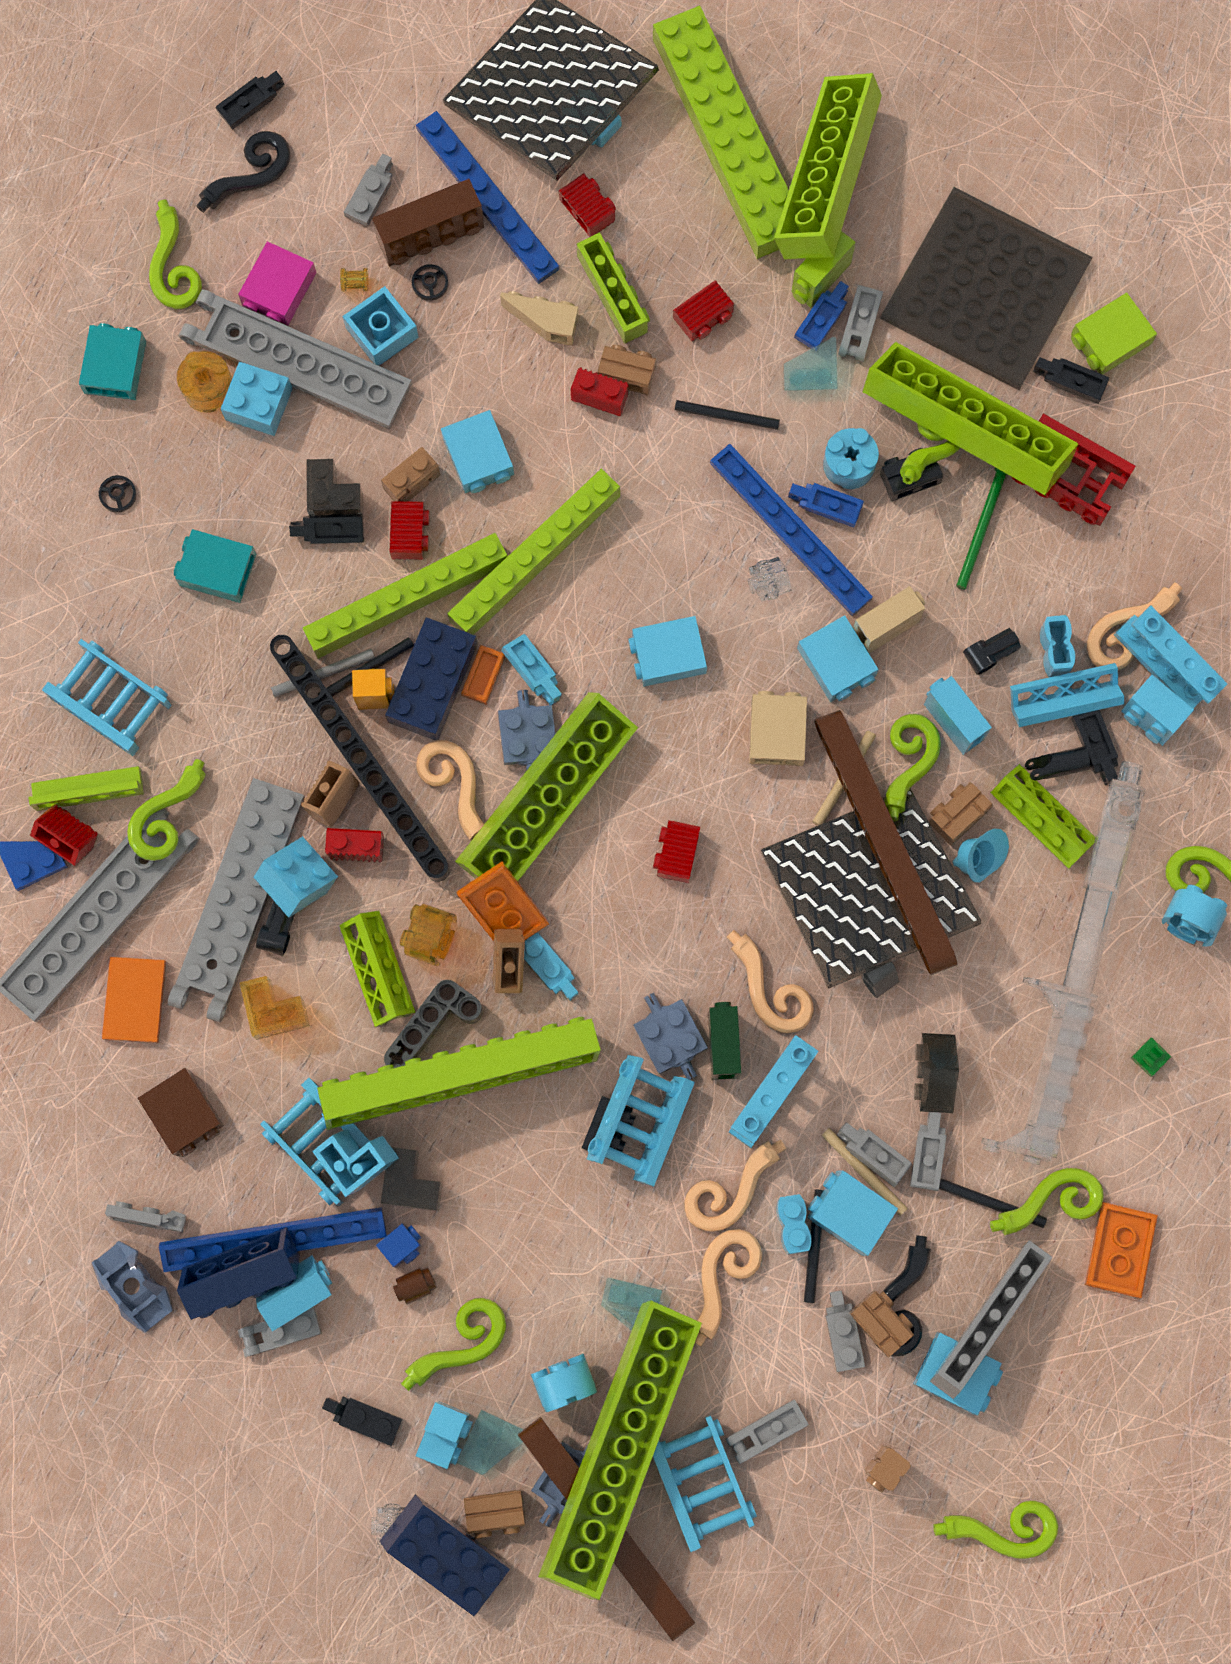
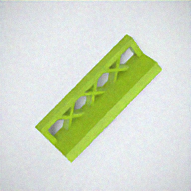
(86, 788)
(1041, 817)
(380, 964)

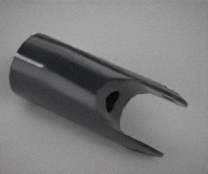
(1059, 763)

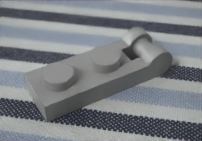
(861, 322)
(297, 1329)
(768, 1431)

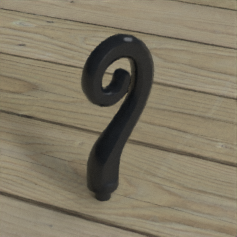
(219, 189)
(915, 1267)

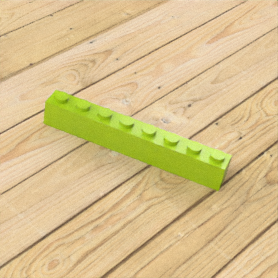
(535, 553)
(405, 596)

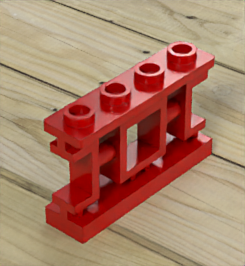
(1088, 456)

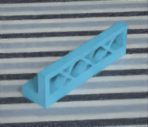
(1065, 700)

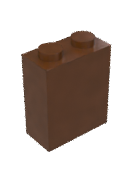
(181, 1113)

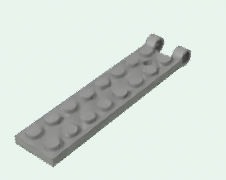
(306, 361)
(236, 897)
(88, 922)

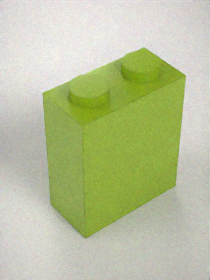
(819, 274)
(1113, 334)

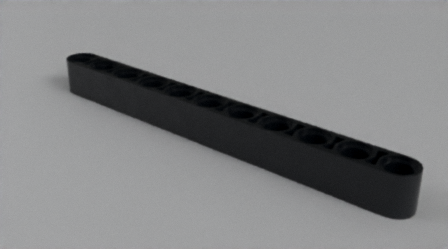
(350, 748)

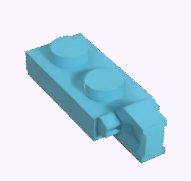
(532, 668)
(549, 966)

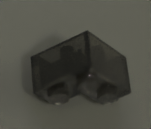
(327, 496)
(937, 1072)
(403, 1188)

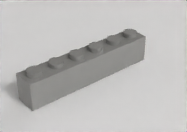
(991, 1319)

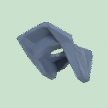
(151, 1300)

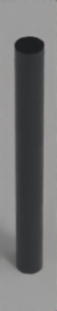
(725, 414)
(375, 663)
(984, 1200)
(813, 1259)

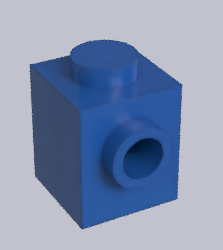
(400, 1245)

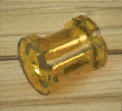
(354, 279)

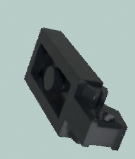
(249, 99)
(1072, 378)
(329, 528)
(1096, 739)
(364, 1419)

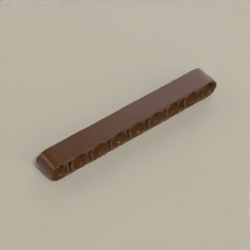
(629, 1558)

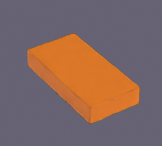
(483, 674)

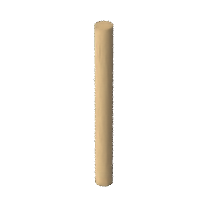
(837, 789)
(864, 1171)

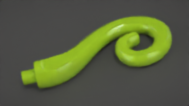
(169, 231)
(918, 460)
(187, 785)
(897, 792)
(1196, 853)
(1020, 1218)
(430, 1363)
(967, 1527)

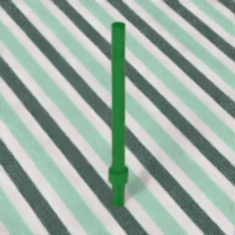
(981, 529)

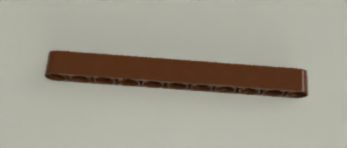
(886, 843)

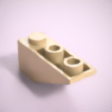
(548, 319)

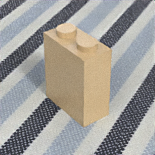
(890, 619)
(778, 729)

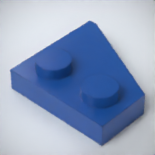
(29, 862)

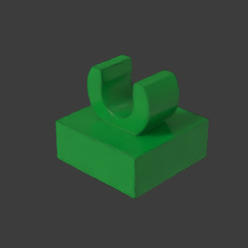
(1150, 1057)

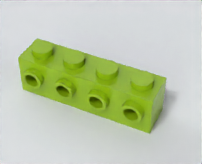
(612, 287)

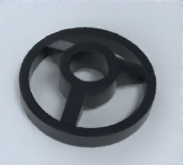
(430, 287)
(122, 487)

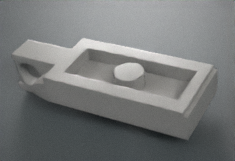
(370, 191)
(875, 1153)
(929, 1154)
(148, 1217)
(843, 1334)

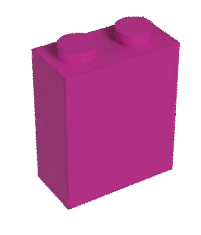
(277, 283)

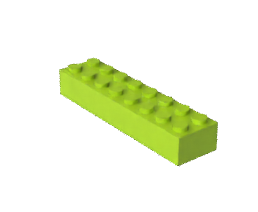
(828, 167)
(970, 418)
(549, 789)

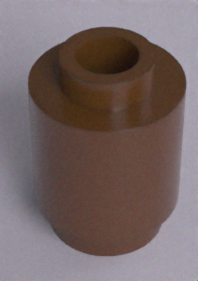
(414, 1285)

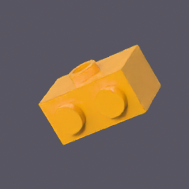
(372, 689)

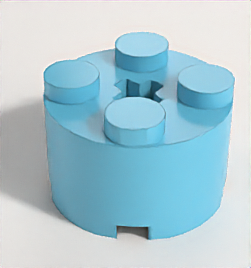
(853, 444)
(1195, 916)
(564, 1383)

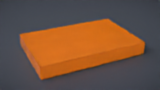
(502, 903)
(134, 1000)
(1121, 1250)

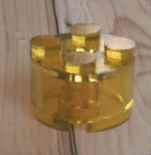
(205, 368)
(428, 934)

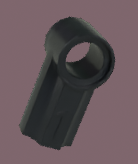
(986, 654)
(275, 934)

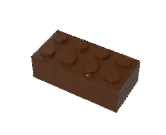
(429, 222)

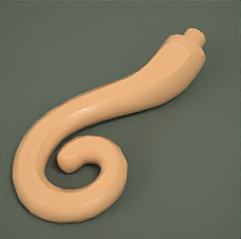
(1162, 603)
(467, 813)
(752, 959)
(759, 1161)
(712, 1310)

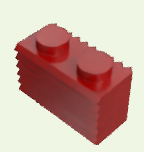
(587, 204)
(704, 311)
(599, 391)
(407, 530)
(64, 834)
(354, 844)
(677, 852)

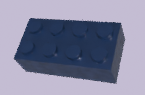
(431, 679)
(238, 1274)
(444, 1555)

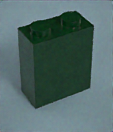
(724, 1041)

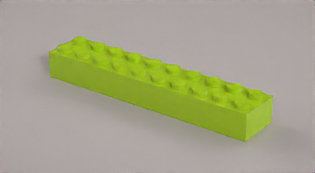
(724, 125)
(458, 1073)
(620, 1451)

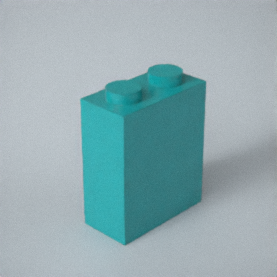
(112, 361)
(215, 565)

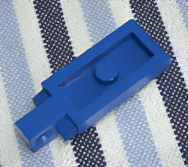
(822, 316)
(827, 503)

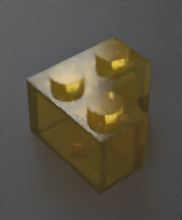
(270, 1016)

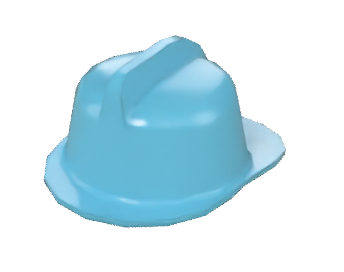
(982, 855)

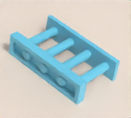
(1170, 657)
(104, 723)
(773, 1091)
(666, 1117)
(272, 1134)
(683, 1505)

